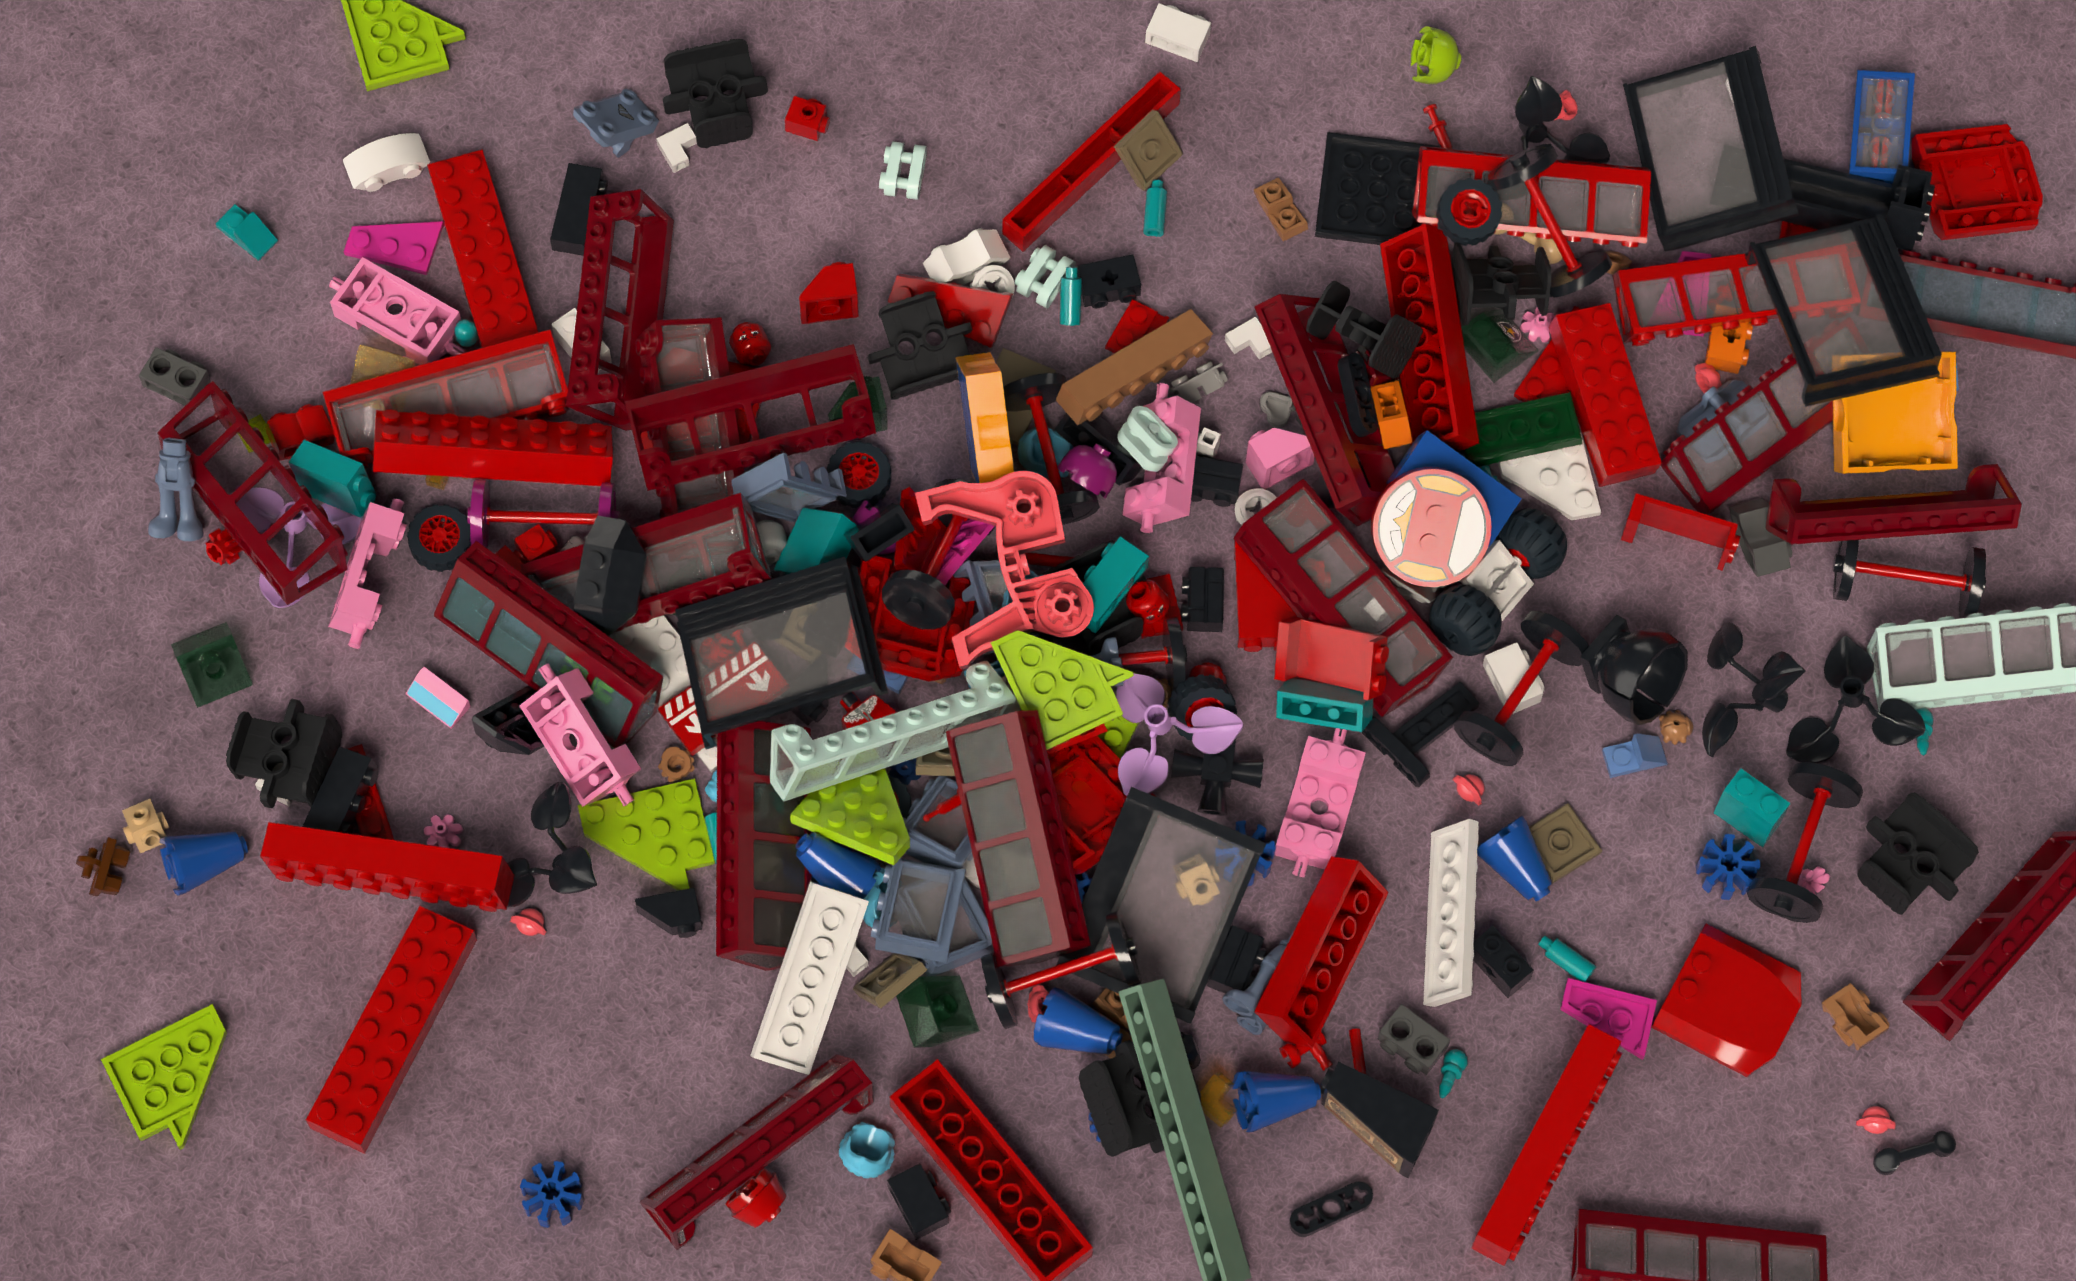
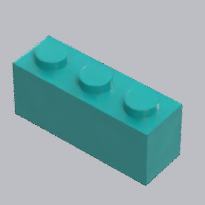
(1113, 578)
(1323, 705)

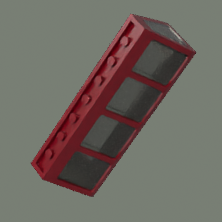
(1017, 839)
(757, 863)

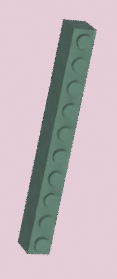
(1184, 1132)

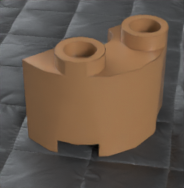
(1853, 1018)
(902, 1261)

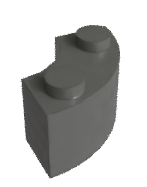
(1761, 549)

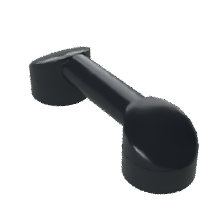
(1889, 1159)

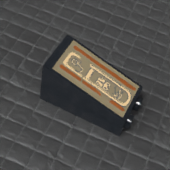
(1379, 1115)

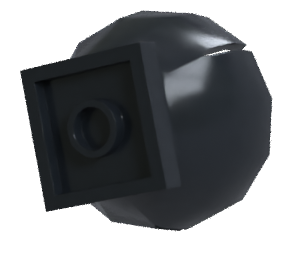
(1633, 660)

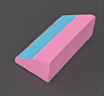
(438, 697)

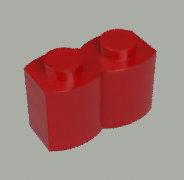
(289, 430)

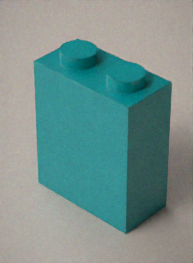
(333, 478)
(815, 540)
(1751, 807)

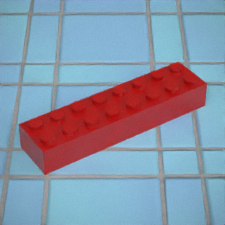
(482, 248)
(1437, 374)
(492, 448)
(387, 866)
(391, 1029)
(1544, 1149)
(990, 1175)

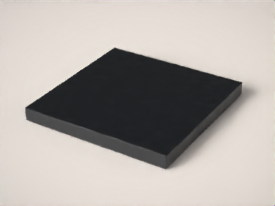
(1367, 189)

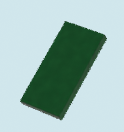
(1525, 430)

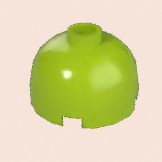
(1437, 52)

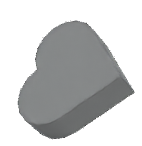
(1276, 407)

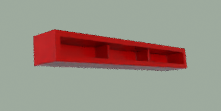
(1086, 164)

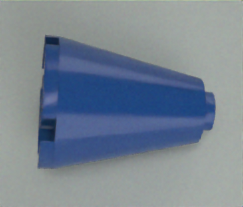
(200, 857)
(1517, 859)
(837, 865)
(1075, 1026)
(1272, 1097)

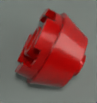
(757, 1199)

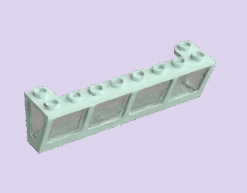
(1976, 657)
(810, 765)

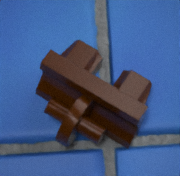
(110, 855)

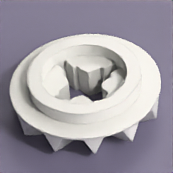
(990, 273)
(1248, 502)

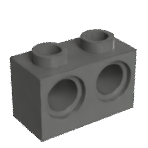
(171, 383)
(1419, 1034)

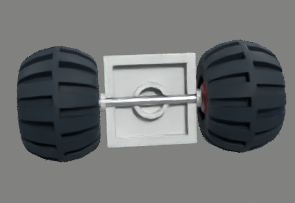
(1471, 614)

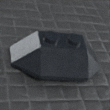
(610, 575)
(506, 726)

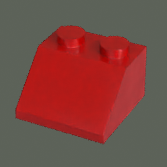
(830, 295)

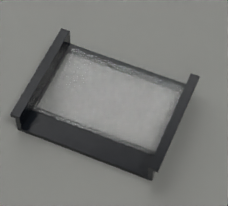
(1710, 150)
(1847, 310)
(779, 647)
(1176, 892)

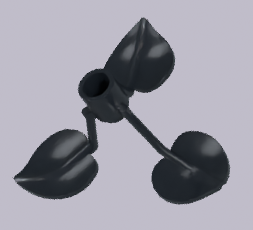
(1542, 103)
(1849, 669)
(1769, 692)
(571, 869)

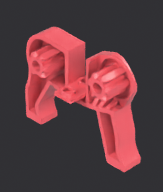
(1026, 520)

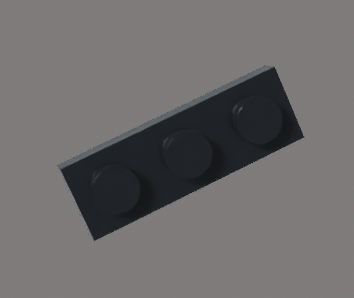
(1436, 719)

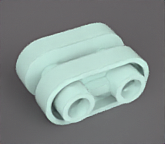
(891, 179)
(1041, 261)
(1147, 438)

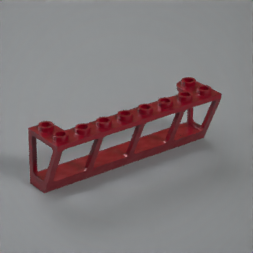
(644, 302)
(743, 391)
(1317, 410)
(1893, 514)
(234, 520)
(1998, 937)

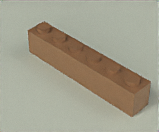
(1134, 367)

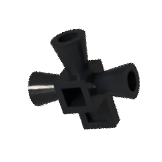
(1216, 774)

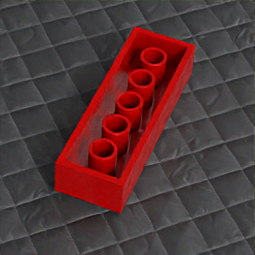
(1604, 394)
(1321, 952)

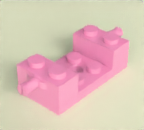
(422, 327)
(1168, 492)
(377, 534)
(592, 766)
(1326, 774)

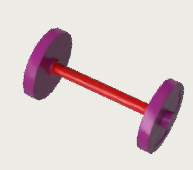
(481, 515)

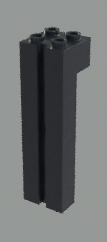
(1837, 198)

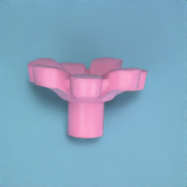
(1537, 325)
(443, 832)
(1813, 879)

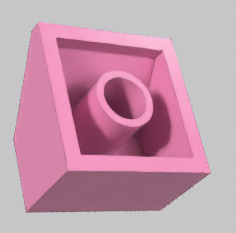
(1277, 455)

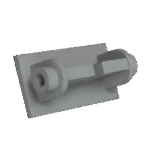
(1208, 378)

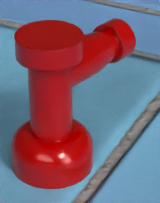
(1295, 1053)

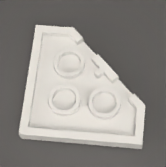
(1556, 479)

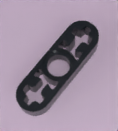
(1360, 412)
(1402, 757)
(1348, 1192)

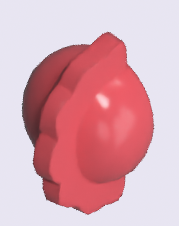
(1569, 104)
(1707, 375)
(1470, 787)
(529, 922)
(1036, 1001)
(1876, 1120)

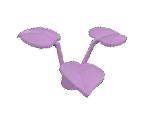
(266, 507)
(1142, 700)

